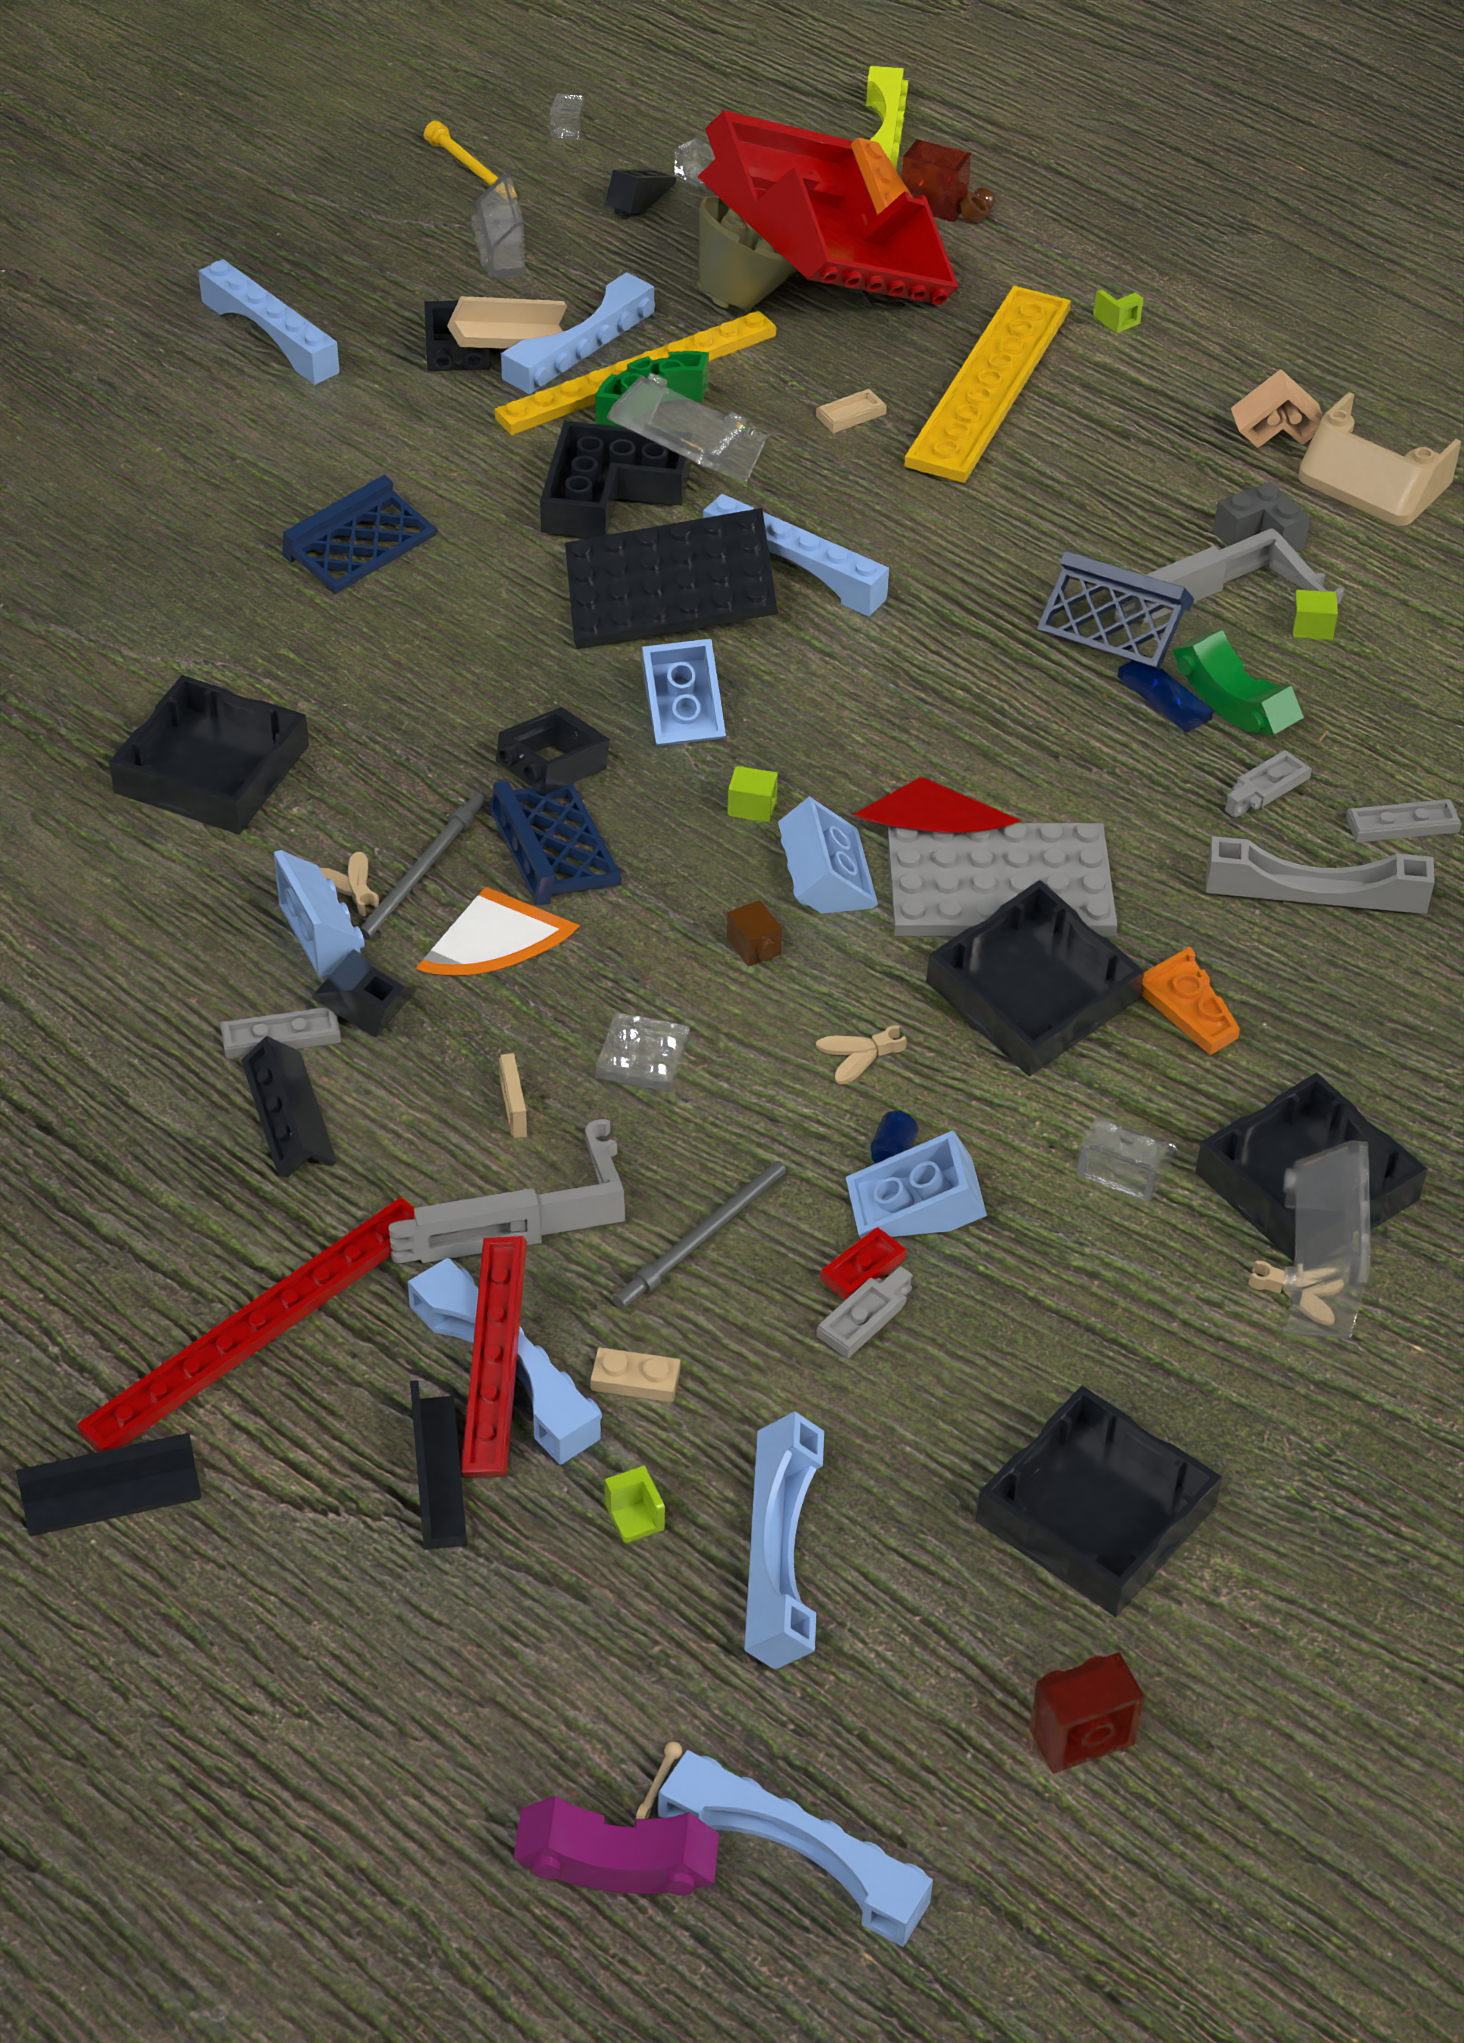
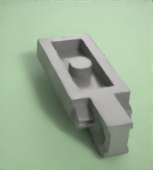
(1266, 783)
(865, 1312)

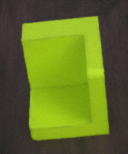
(1119, 313)
(1315, 614)
(752, 794)
(634, 1504)

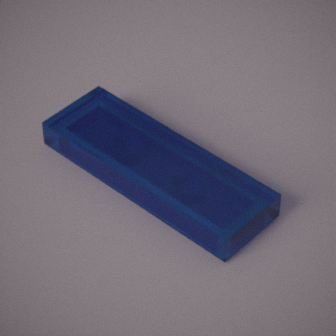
(1166, 695)

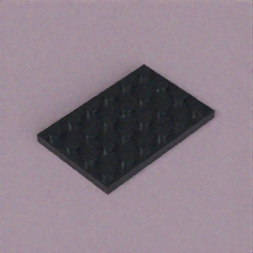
(670, 578)

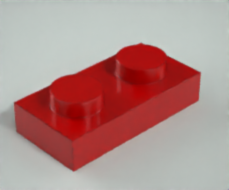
(868, 1258)

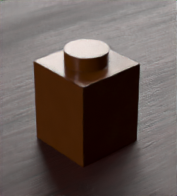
(754, 933)

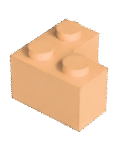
(1277, 406)

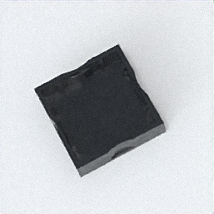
(209, 754)
(1034, 977)
(1251, 1157)
(1098, 1500)

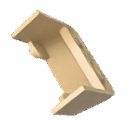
(1372, 476)

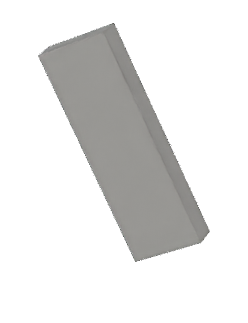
(1403, 820)
(294, 1029)

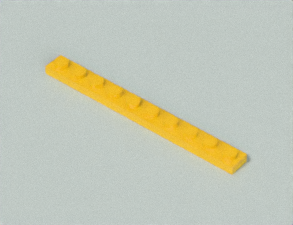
(581, 392)

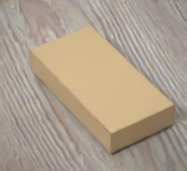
(851, 410)
(513, 1095)

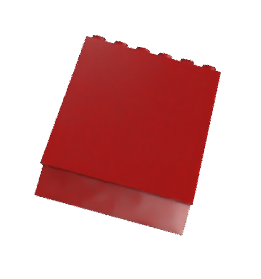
(817, 212)

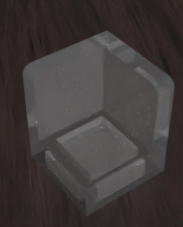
(566, 116)
(692, 160)

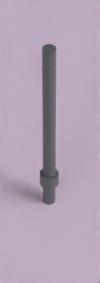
(457, 823)
(650, 1276)

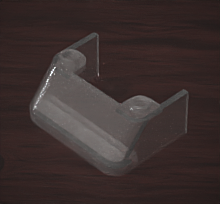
(689, 427)
(1330, 1239)

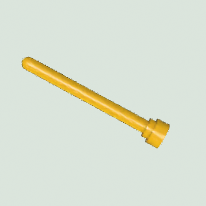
(439, 136)

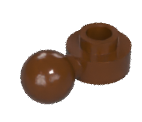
(977, 205)

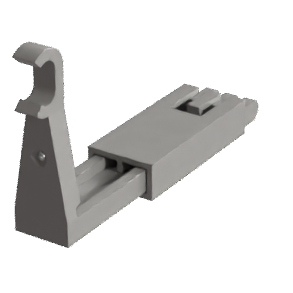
(1208, 570)
(460, 1226)

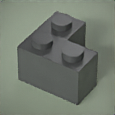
(1258, 511)

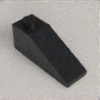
(636, 189)

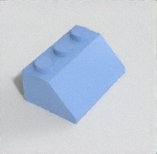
(826, 860)
(315, 913)

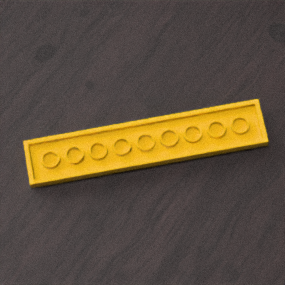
(987, 384)

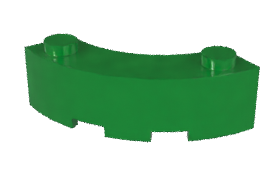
(682, 369)
(1233, 694)

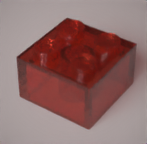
(939, 175)
(1086, 1712)

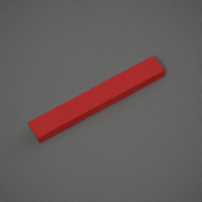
(494, 1357)

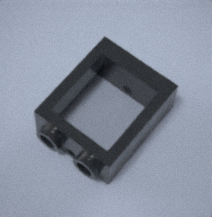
(444, 353)
(584, 752)

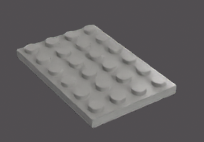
(964, 877)

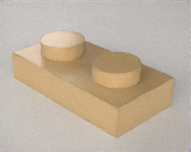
(635, 1374)

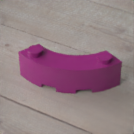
(643, 1859)

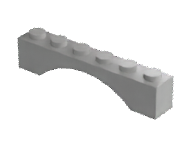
(1390, 884)

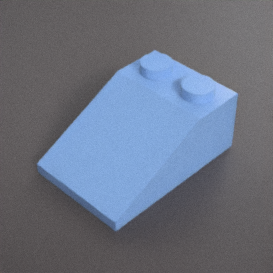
(683, 692)
(918, 1190)

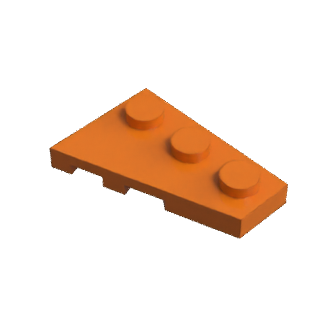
(878, 173)
(1189, 1002)

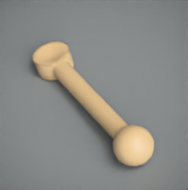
(672, 1751)

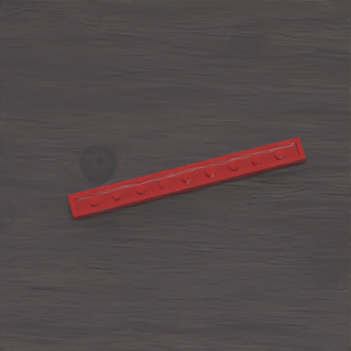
(243, 1332)

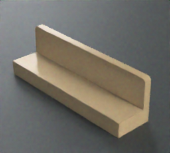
(503, 321)

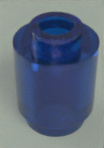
(893, 1136)

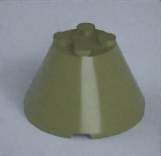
(735, 259)

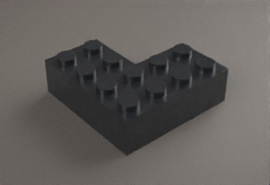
(605, 464)

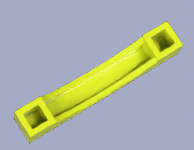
(888, 97)

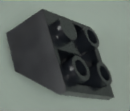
(364, 993)

